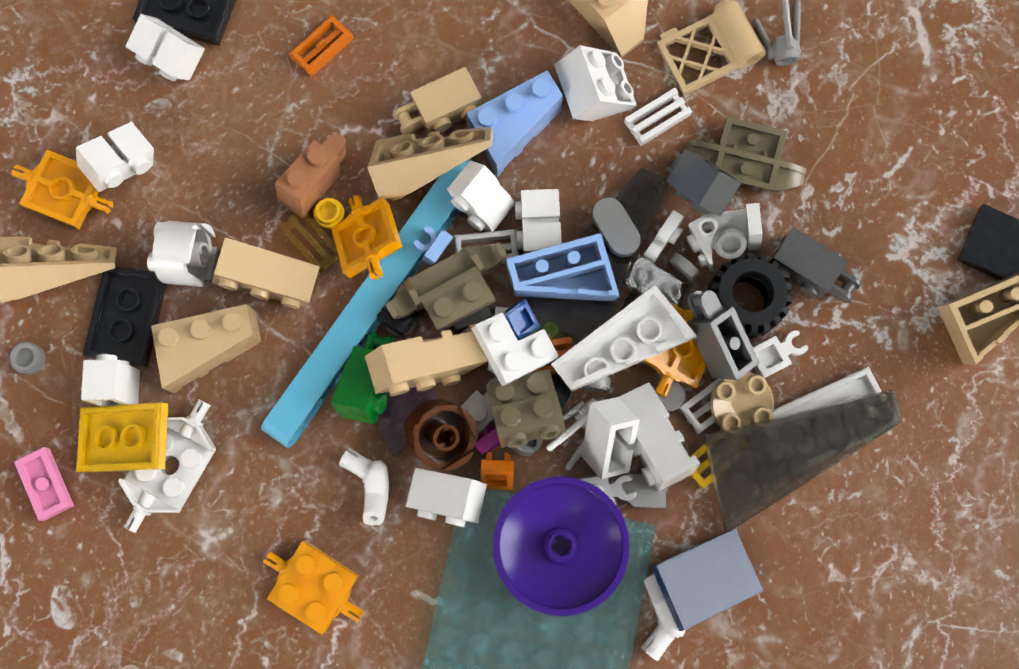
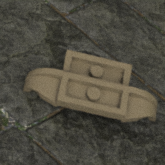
(752, 155)
(451, 287)

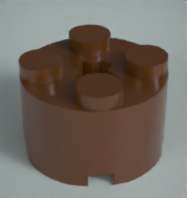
(458, 435)

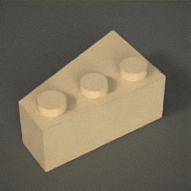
(265, 274)
(202, 342)
(424, 362)

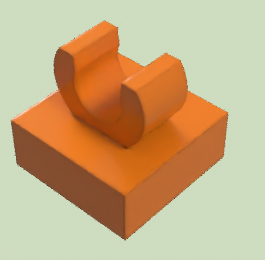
(497, 473)

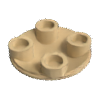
(741, 401)

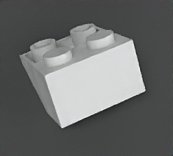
(594, 83)

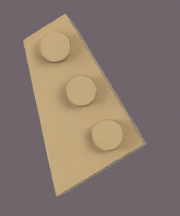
(982, 318)

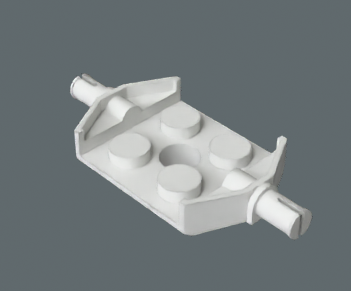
(163, 493)

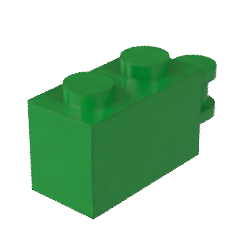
(355, 391)

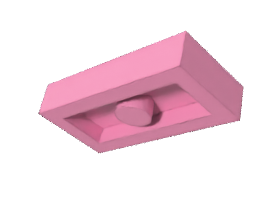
(44, 484)

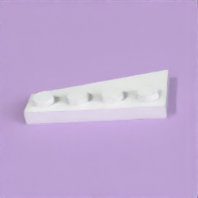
(631, 336)

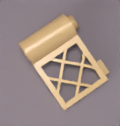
(735, 42)

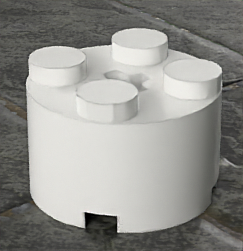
(183, 253)

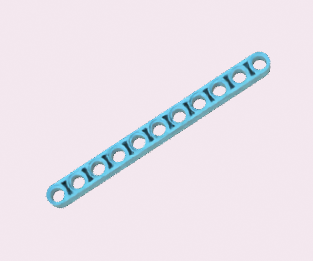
(359, 318)

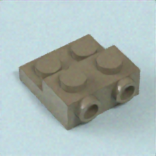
(526, 409)

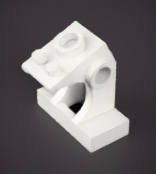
(704, 228)

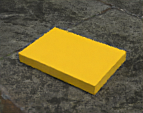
(122, 437)

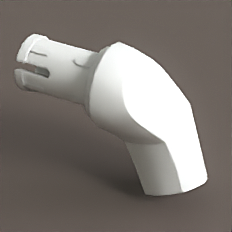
(375, 484)
(666, 629)

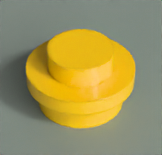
(329, 213)

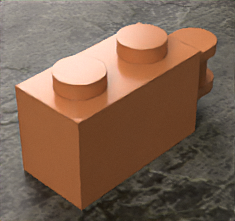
(311, 175)

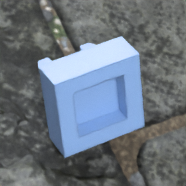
(435, 247)

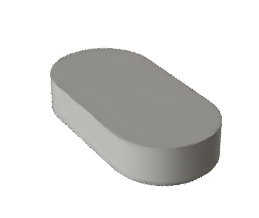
(616, 227)

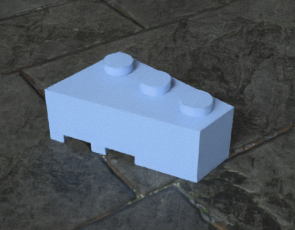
(517, 118)
(565, 271)

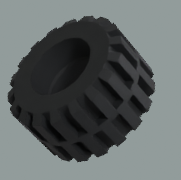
(766, 279)

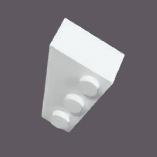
(656, 440)

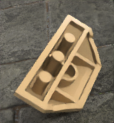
(616, 21)

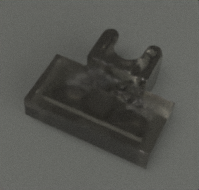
(644, 274)

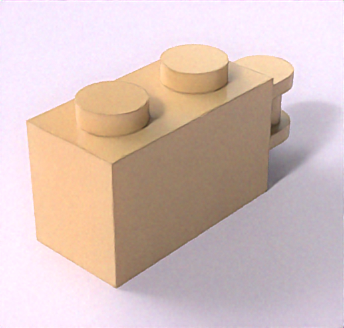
(440, 103)

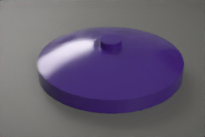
(561, 546)

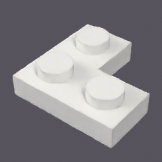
(507, 355)

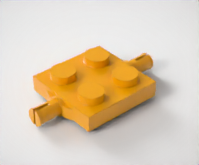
(60, 190)
(366, 237)
(679, 363)
(313, 587)

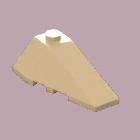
(408, 163)
(35, 267)

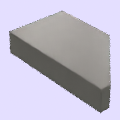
(646, 496)

